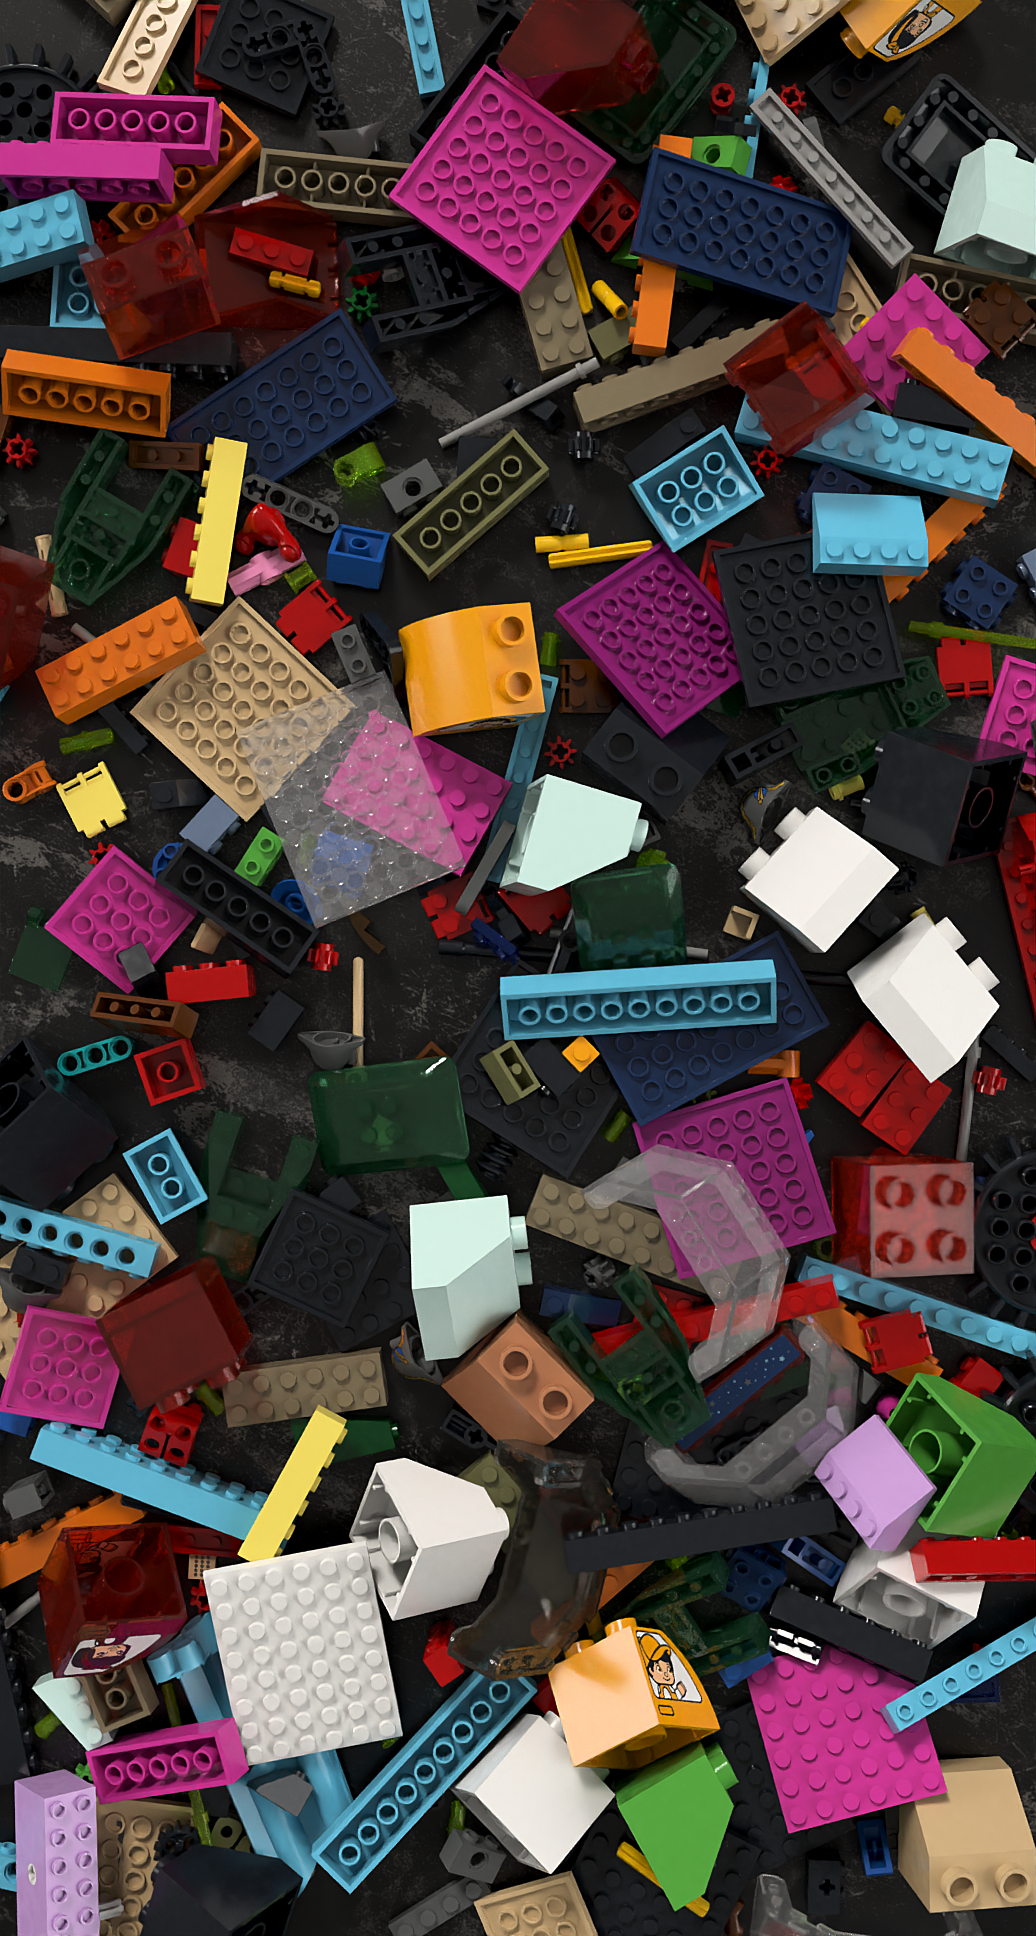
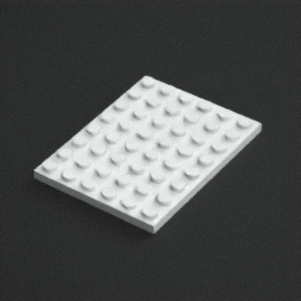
(303, 1652)

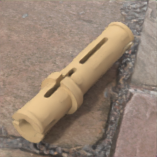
(56, 596)

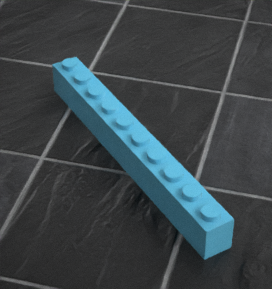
(935, 1311)

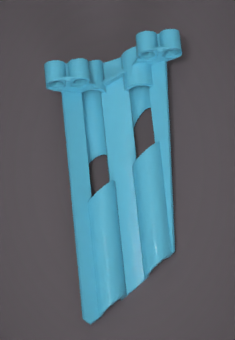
(271, 1830)

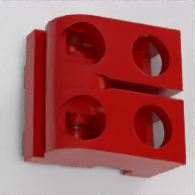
(610, 214)
(179, 1425)

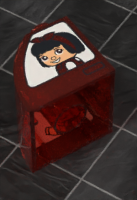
(109, 1597)

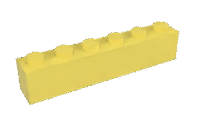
(217, 521)
(293, 1485)

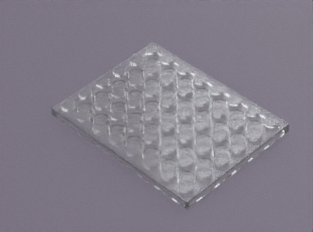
(350, 799)

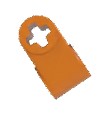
(30, 782)

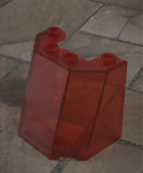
(799, 380)

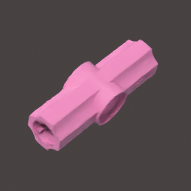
(261, 570)

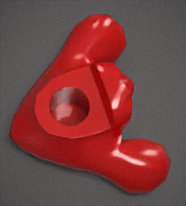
(269, 528)

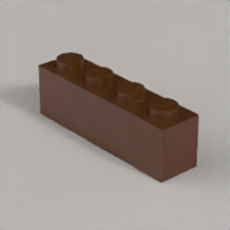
(144, 1015)

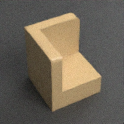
(740, 923)

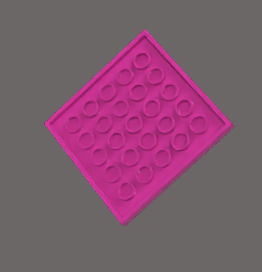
(502, 179)
(832, 1743)

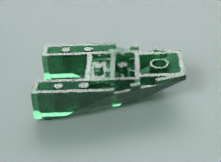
(102, 536)
(241, 1204)
(647, 1373)
(663, 1609)

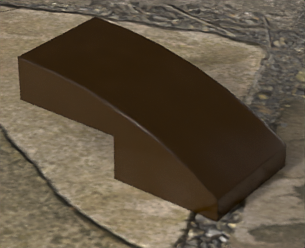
(361, 924)

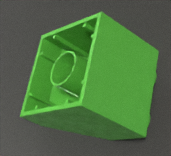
(968, 1452)
(680, 1816)

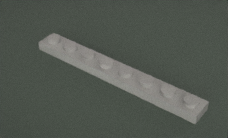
(830, 178)

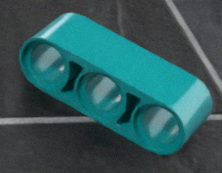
(84, 1055)

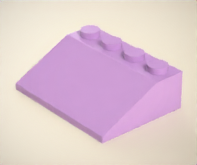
(876, 1484)

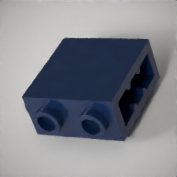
(827, 480)
(977, 594)
(753, 1576)

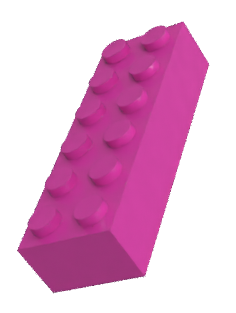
(181, 125)
(91, 170)
(168, 1761)

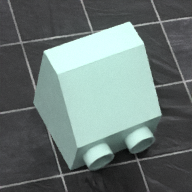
(992, 212)
(568, 834)
(465, 1271)

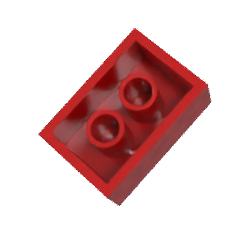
(211, 982)
(861, 1068)
(904, 1107)

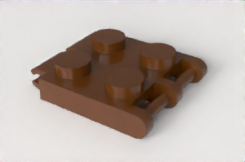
(999, 318)
(588, 689)

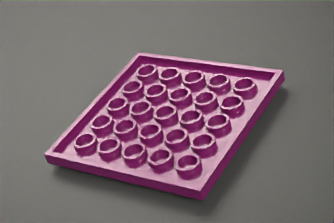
(656, 637)
(767, 1145)

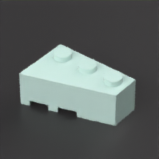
(72, 1707)

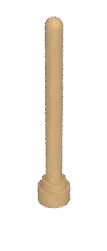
(358, 1004)

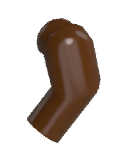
(733, 1926)

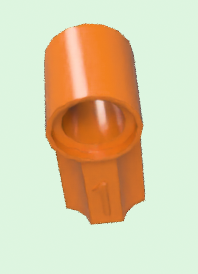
(782, 1064)

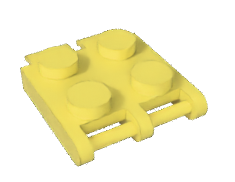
(93, 801)

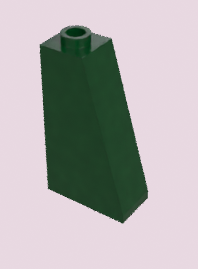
(462, 1180)
(364, 1436)

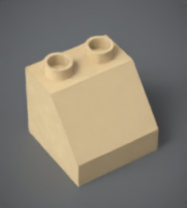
(969, 1843)

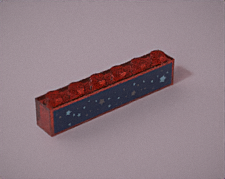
(746, 1382)

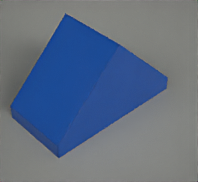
(874, 1848)

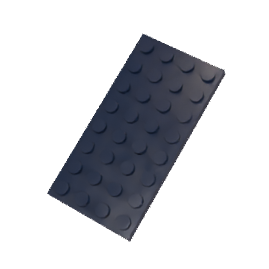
(741, 232)
(291, 402)
(676, 1065)

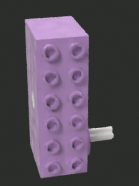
(58, 1857)

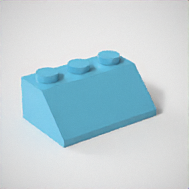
(165, 1176)

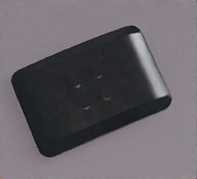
(936, 135)

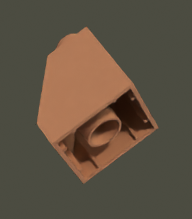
(519, 1383)

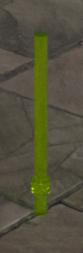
(937, 629)
(200, 1817)

